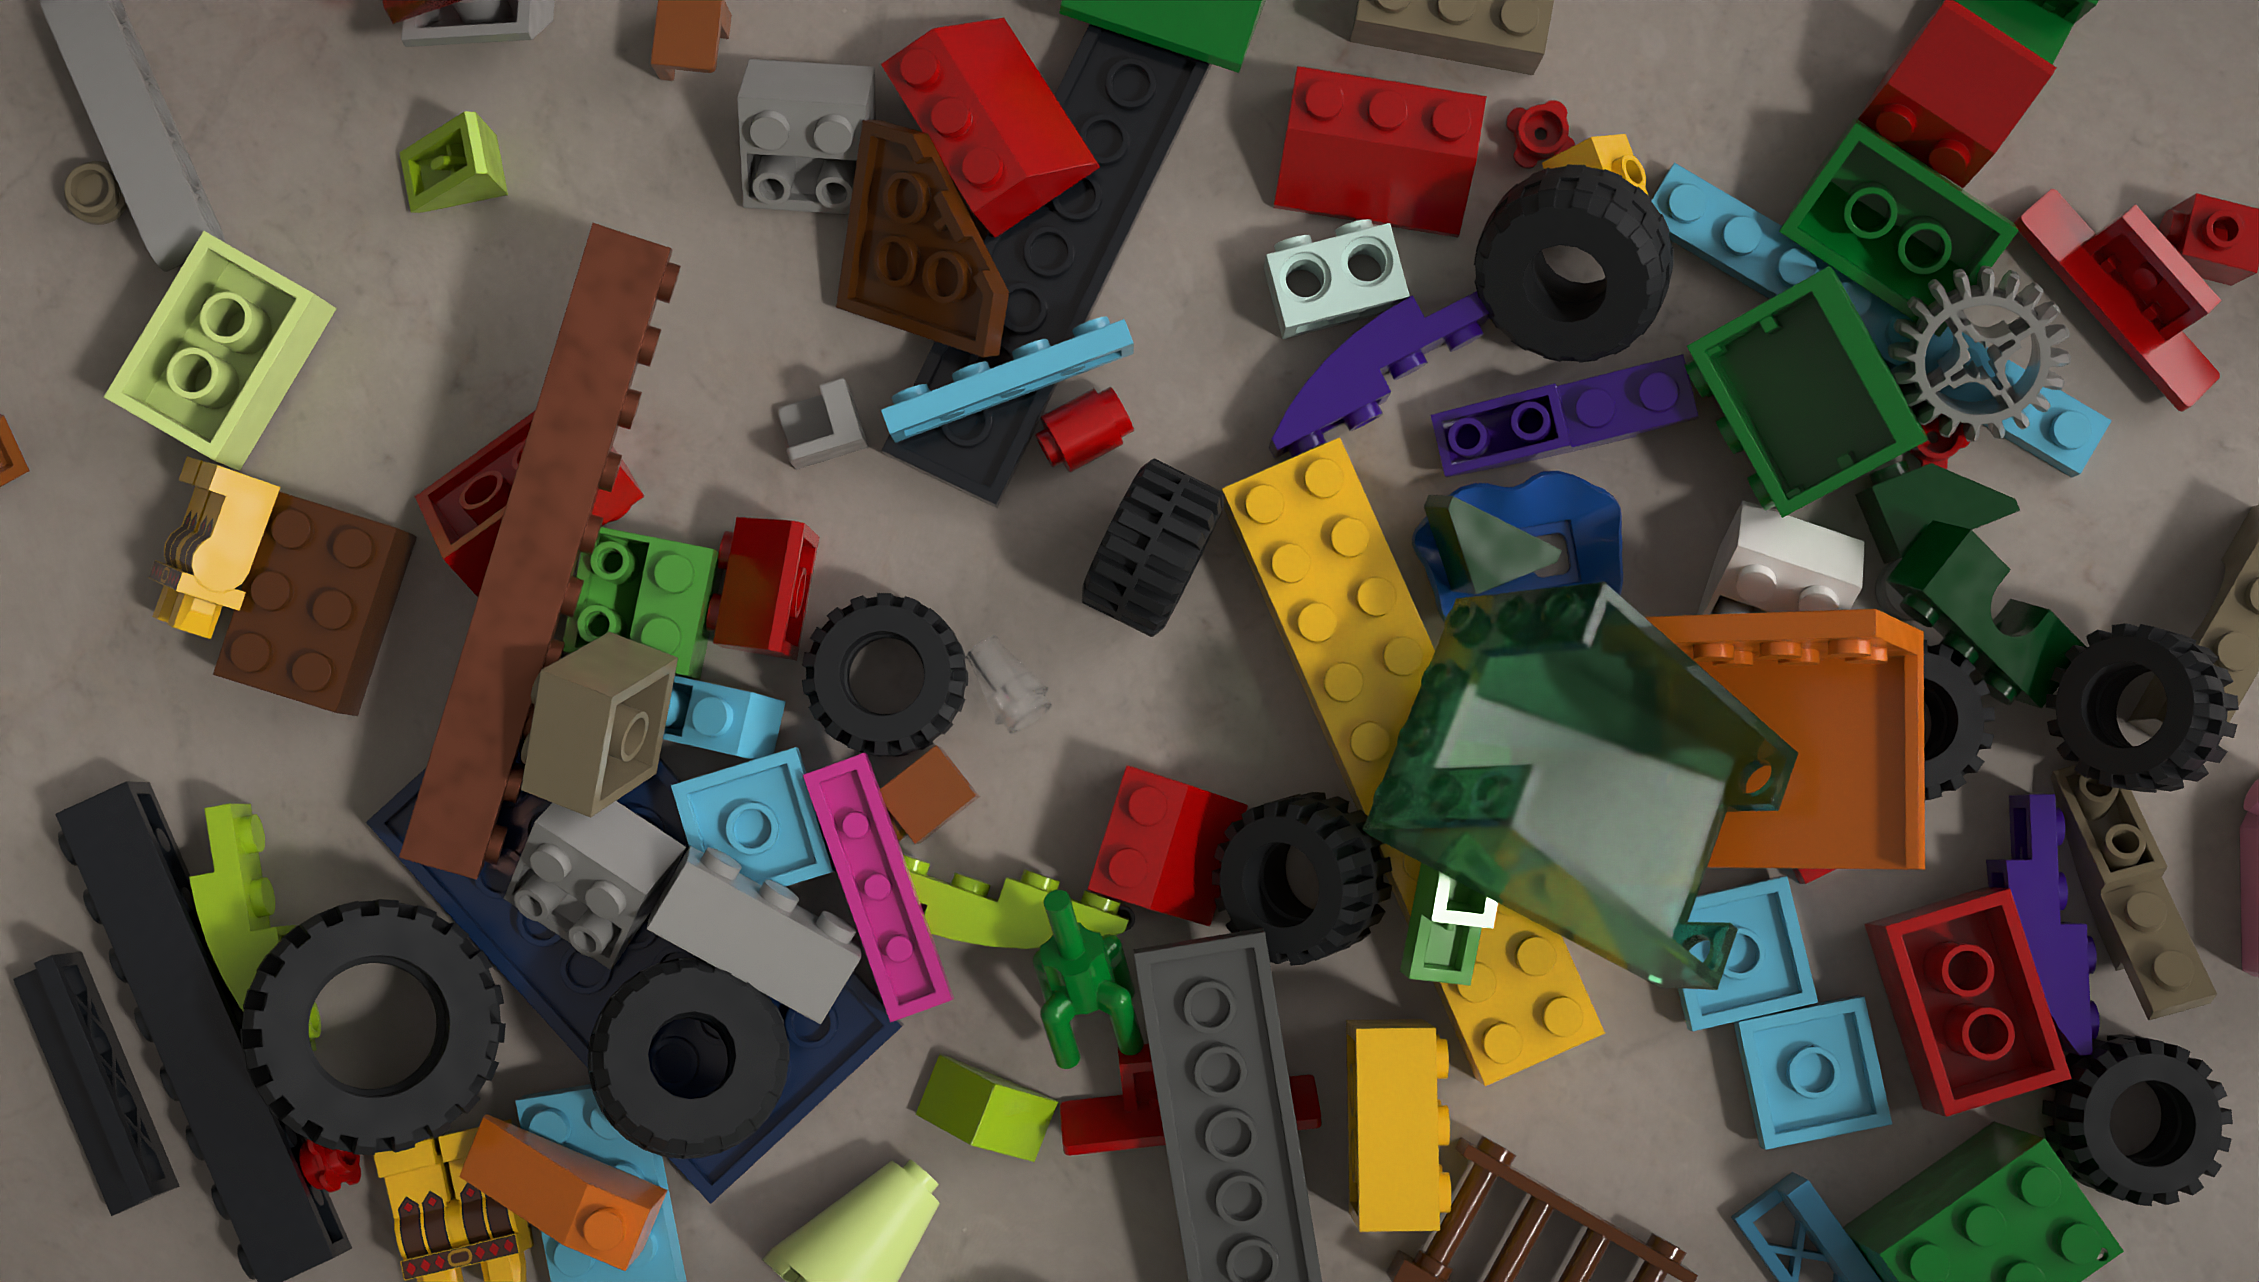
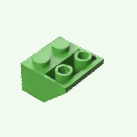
(647, 593)

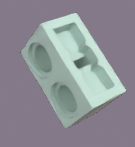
(1341, 294)

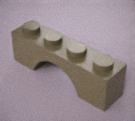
(2227, 629)

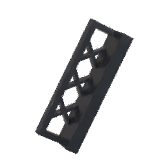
(95, 1081)

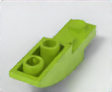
(238, 901)
(1014, 920)

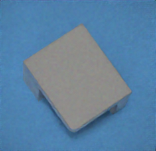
(822, 426)

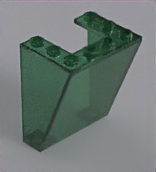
(1578, 774)

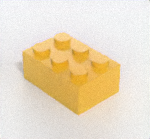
(1396, 1125)

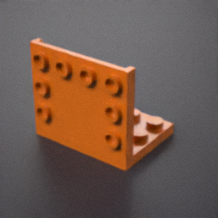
(1851, 705)

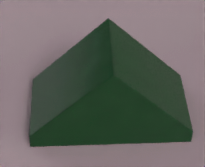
(1480, 548)

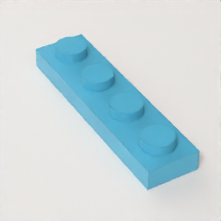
(1033, 368)

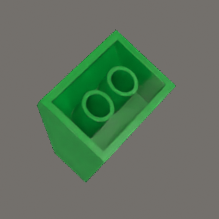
(1200, 29)
(1893, 221)

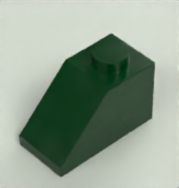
(1908, 500)

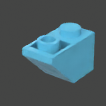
(723, 719)

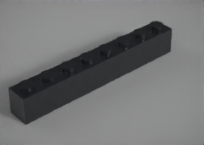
(185, 1008)

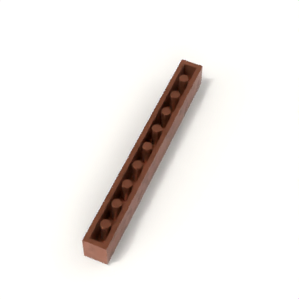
(538, 549)

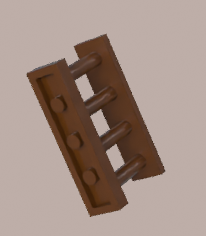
(1494, 1160)

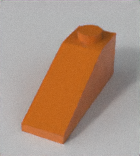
(564, 1192)

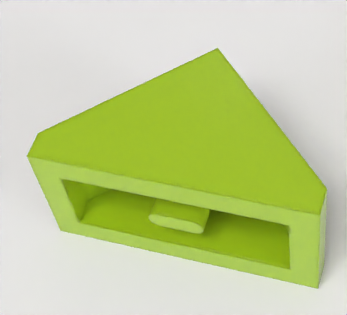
(453, 165)
(986, 1109)

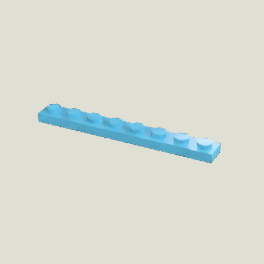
(1767, 261)

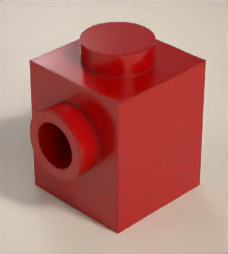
(2215, 237)

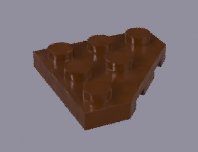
(915, 249)

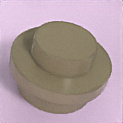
(94, 193)

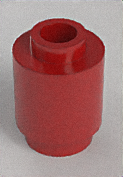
(1084, 429)

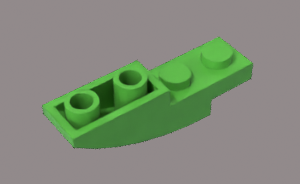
(1445, 929)

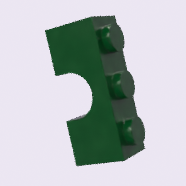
(1950, 587)

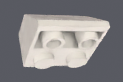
(1782, 566)

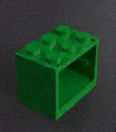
(1804, 393)
(1987, 1214)

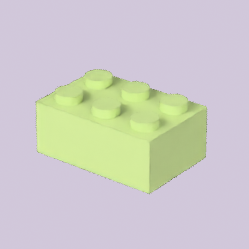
(220, 352)

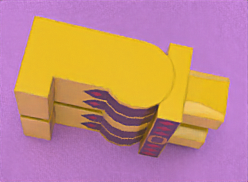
(212, 546)
(447, 1221)

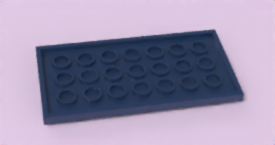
(573, 988)

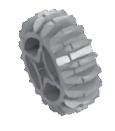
(2006, 339)

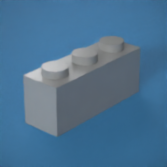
(756, 932)

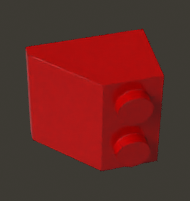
(1956, 92)
(764, 586)
(1164, 846)

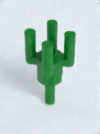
(1079, 976)

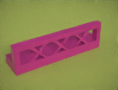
(878, 887)

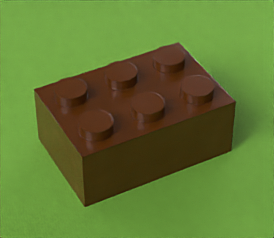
(316, 605)

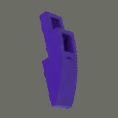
(1351, 379)
(1564, 417)
(2059, 949)

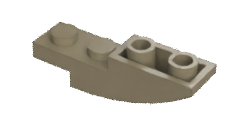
(2128, 896)

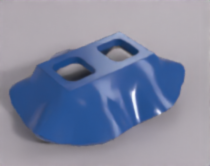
(1540, 506)

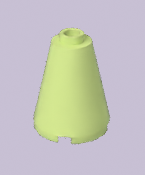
(863, 1233)

